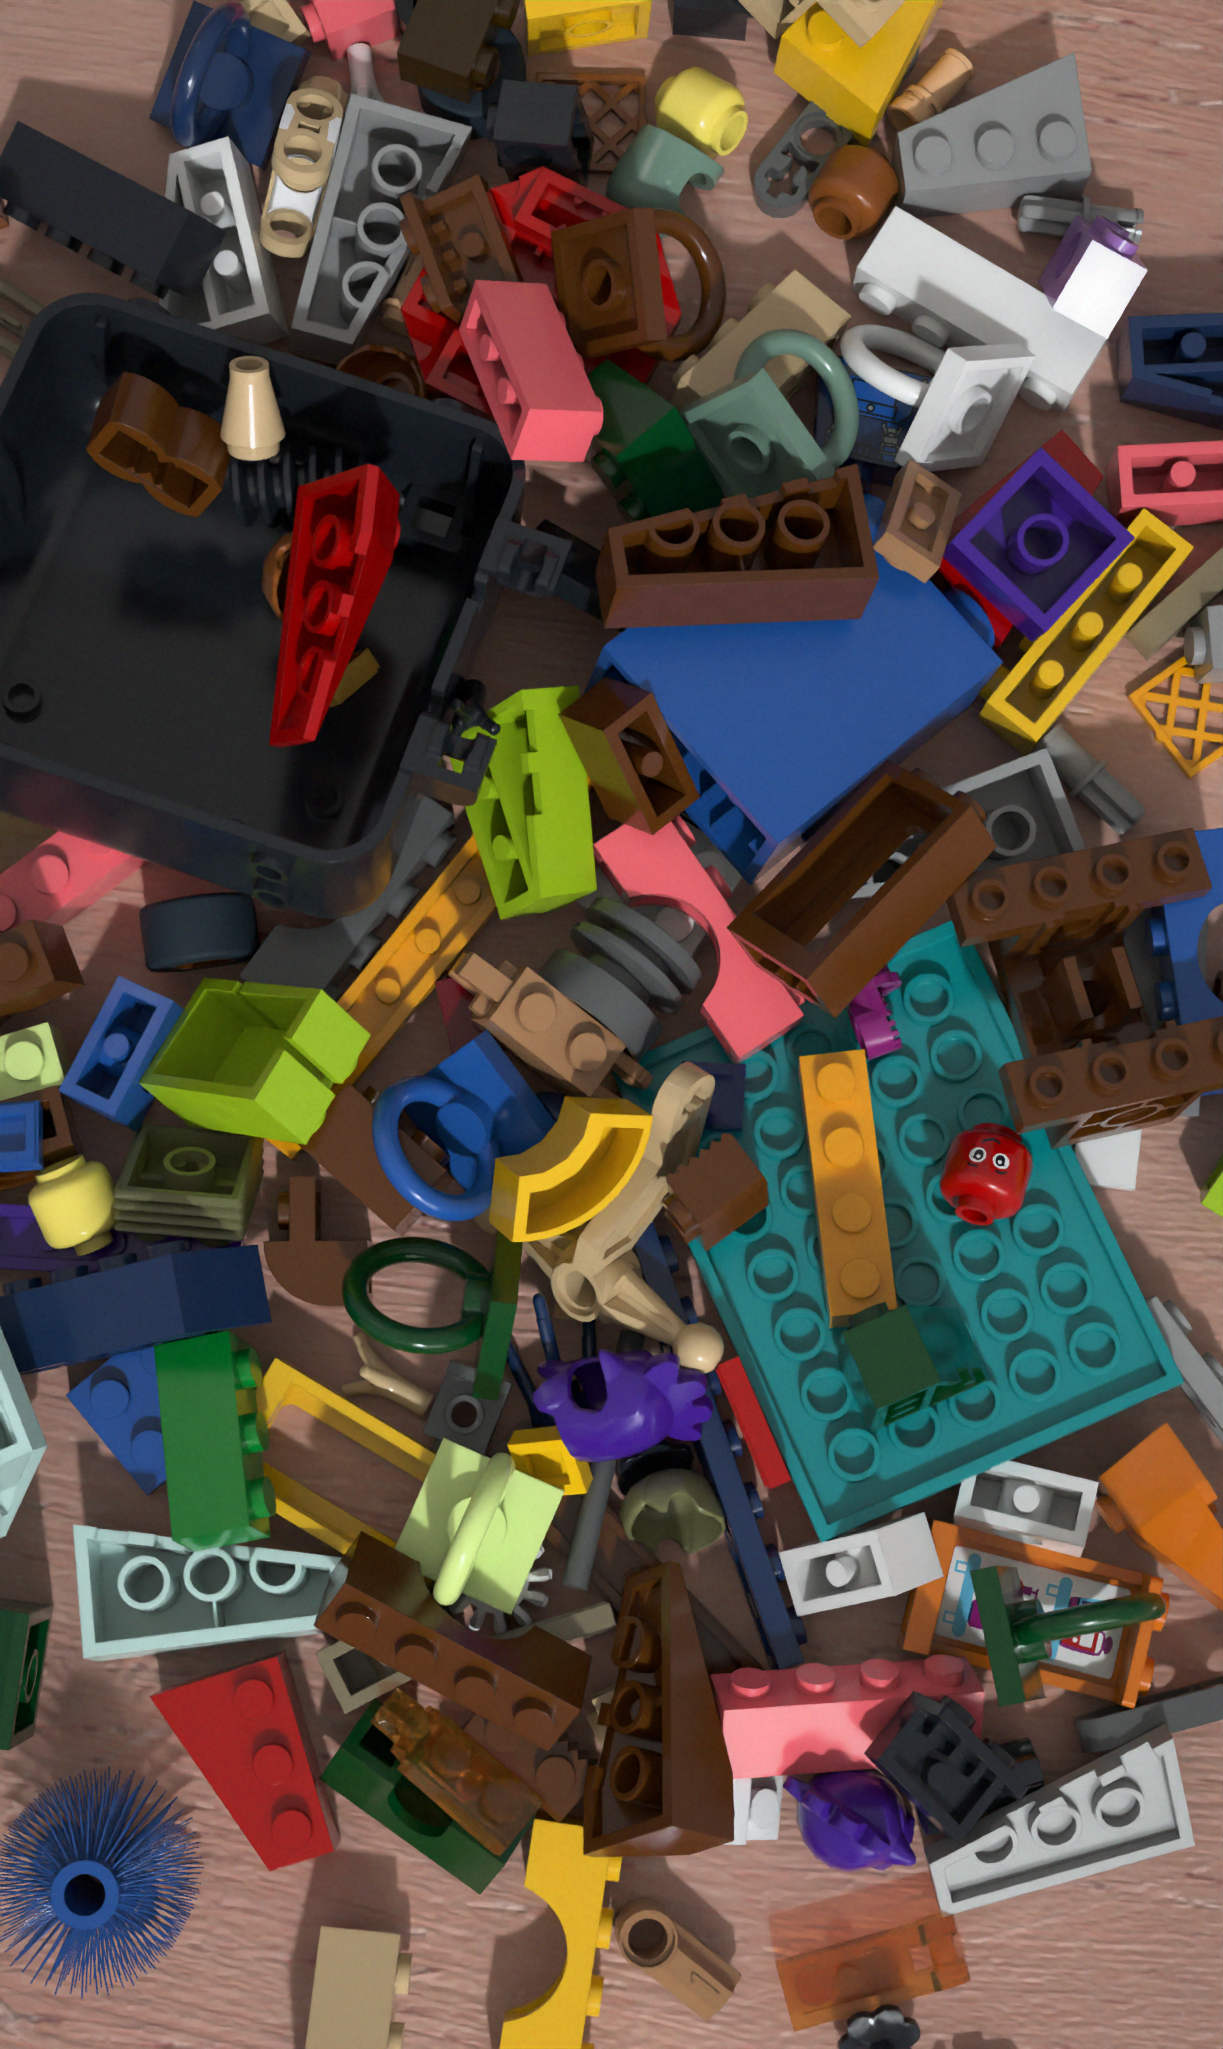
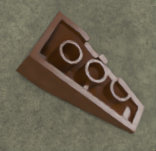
(664, 1753)

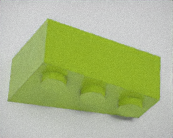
(533, 807)

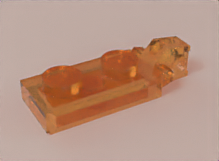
(456, 1772)

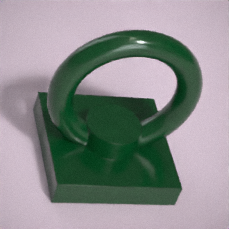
(485, 1309)
(1021, 1632)

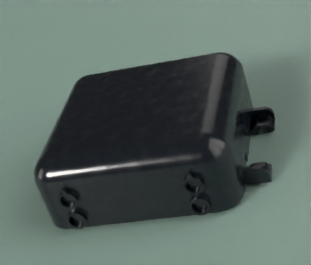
(153, 657)

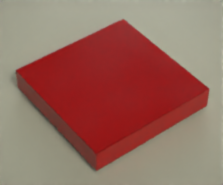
(752, 1423)

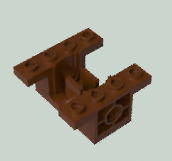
(1072, 992)

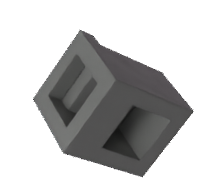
(456, 1388)

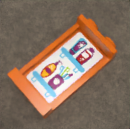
(1103, 1664)

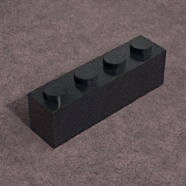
(107, 211)

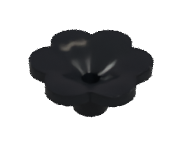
(654, 1459)
(880, 2030)

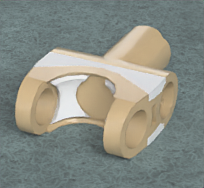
(302, 165)

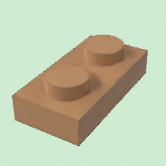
(917, 521)

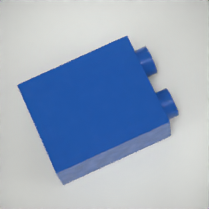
(805, 711)

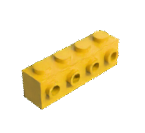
(1061, 661)

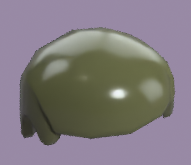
(675, 1507)

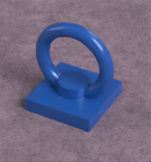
(474, 1111)

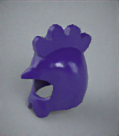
(630, 1401)
(853, 1820)

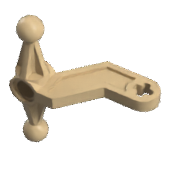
(598, 1270)

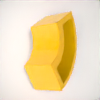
(571, 1170)

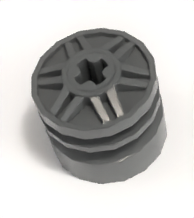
(624, 972)

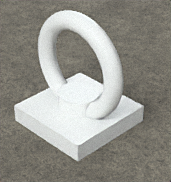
(960, 404)

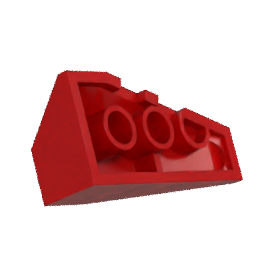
(336, 568)

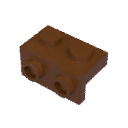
(458, 243)

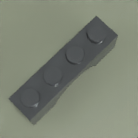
(326, 953)

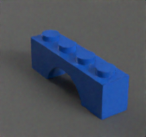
(1174, 937)

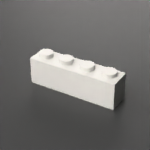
(969, 301)

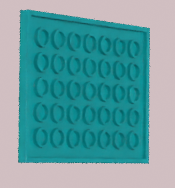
(1035, 1289)

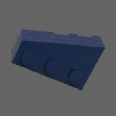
(1173, 366)

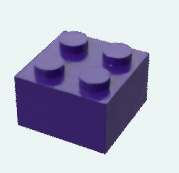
(1037, 545)

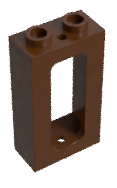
(840, 862)

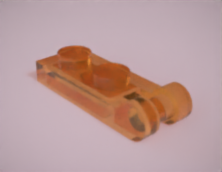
(870, 1972)

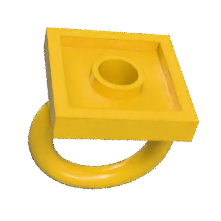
(578, 24)

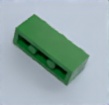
(213, 1441)

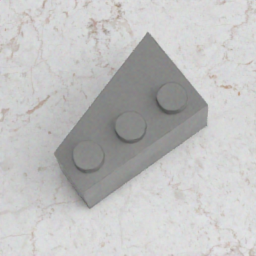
(998, 147)

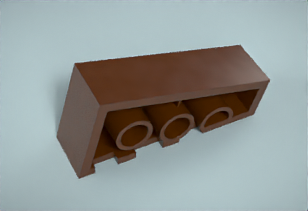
(745, 561)

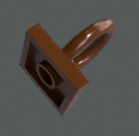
(614, 286)

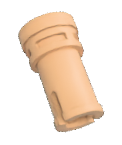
(932, 91)

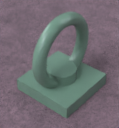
(752, 431)

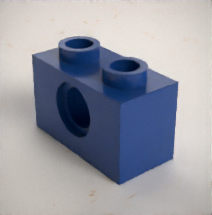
(119, 1052)

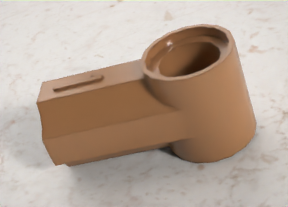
(678, 1959)

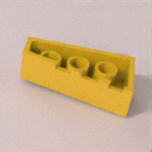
(848, 80)

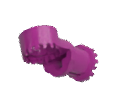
(869, 1014)

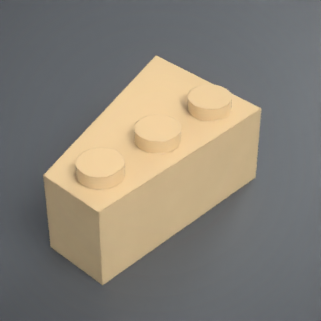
(358, 1990)

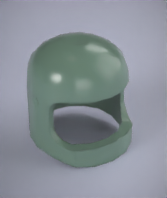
(657, 170)

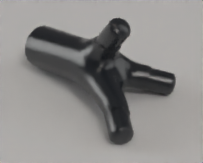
(470, 709)

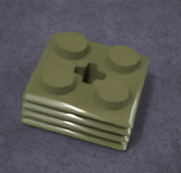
(188, 1185)

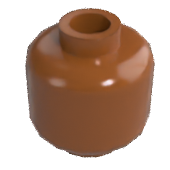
(853, 192)

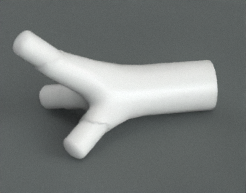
(362, 71)

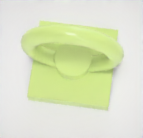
(478, 1526)

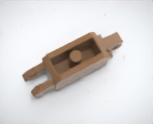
(545, 1028)

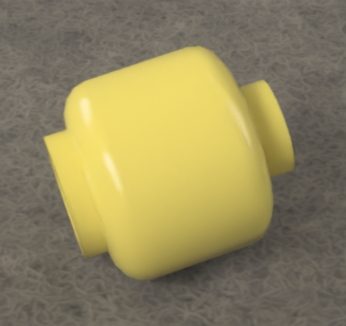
(702, 111)
(74, 1204)

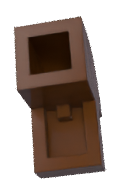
(305, 1264)

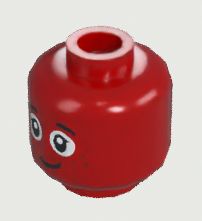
(986, 1173)

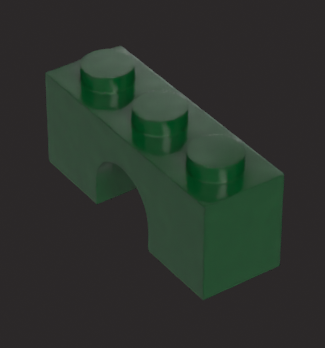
(369, 1778)

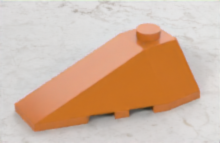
(1167, 1511)

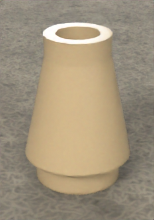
(251, 412)

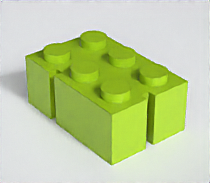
(255, 1059)

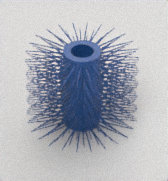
(81, 1900)

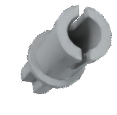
(1055, 215)
(1091, 781)

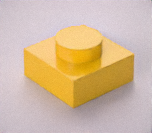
(545, 1457)

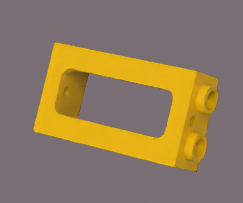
(303, 1507)

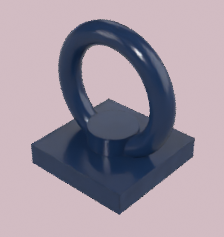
(228, 82)

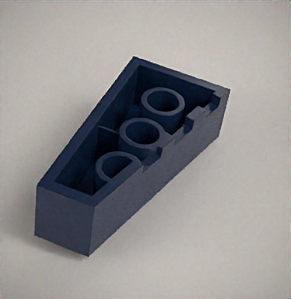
(131, 1304)

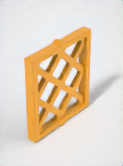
(1164, 733)

